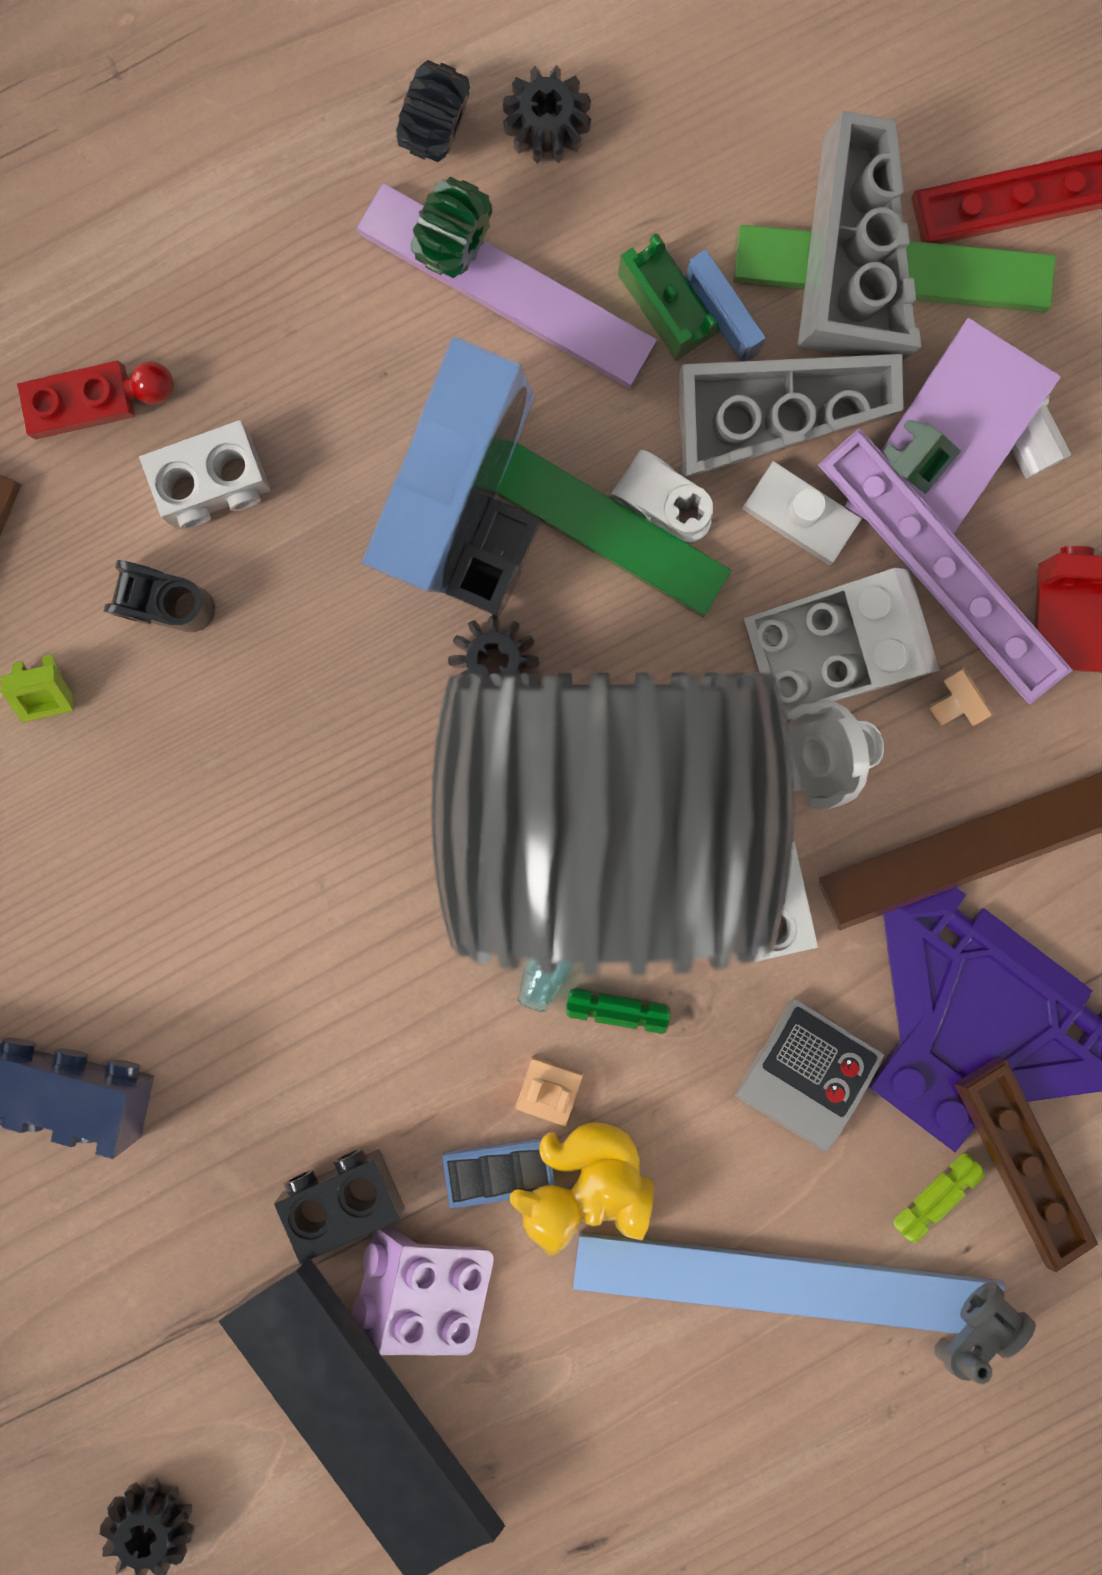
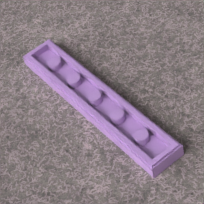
(520, 295)
(944, 566)

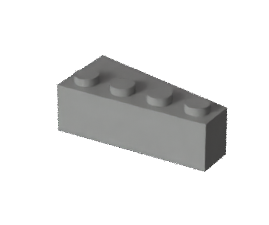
(857, 261)
(771, 405)

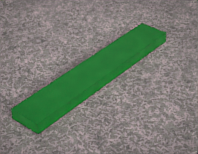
(612, 531)

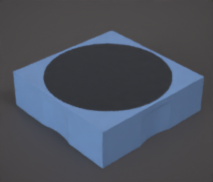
(451, 467)

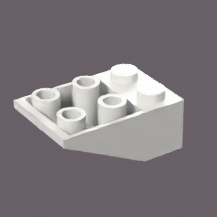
(844, 640)

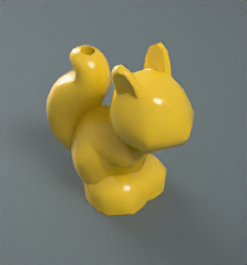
(605, 1190)

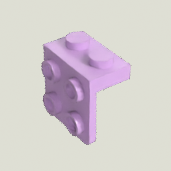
(421, 1295)

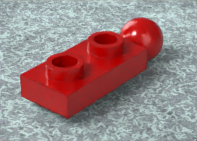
(90, 396)

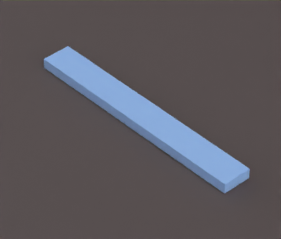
(773, 1282)

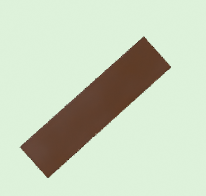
(1026, 1164)

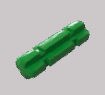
(618, 1011)

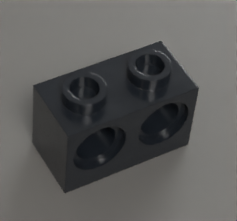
(346, 1215)

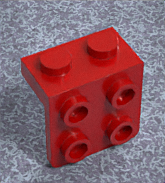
(1071, 606)

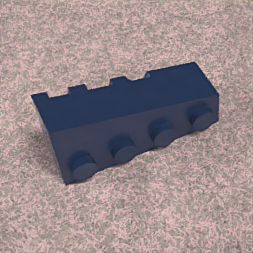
(72, 1097)

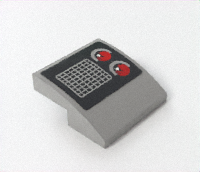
(809, 1075)

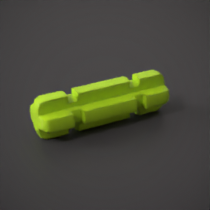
(939, 1198)

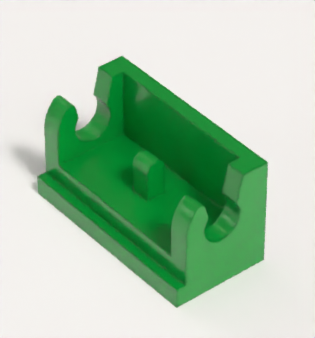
(667, 298)

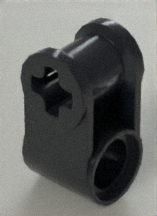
(151, 597)

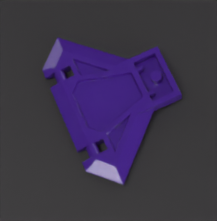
(978, 1003)

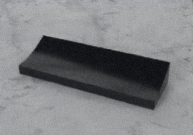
(360, 1421)

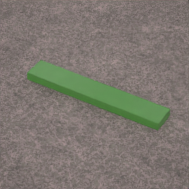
(939, 270)

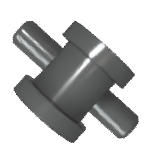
(985, 1334)

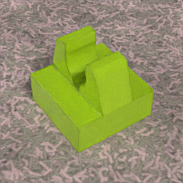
(37, 691)

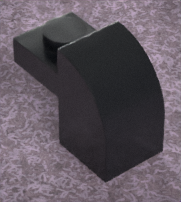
(494, 559)

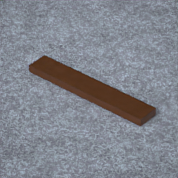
(965, 853)

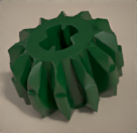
(451, 227)

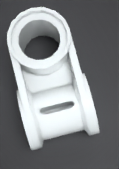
(657, 492)

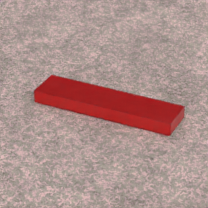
(1009, 198)

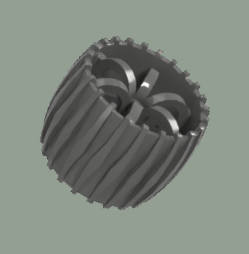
(612, 819)

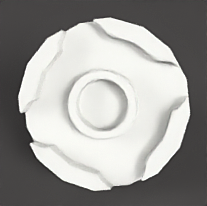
(831, 752)

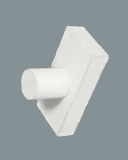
(801, 513)

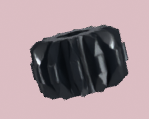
(546, 96)
(432, 111)
(493, 640)
(155, 1512)

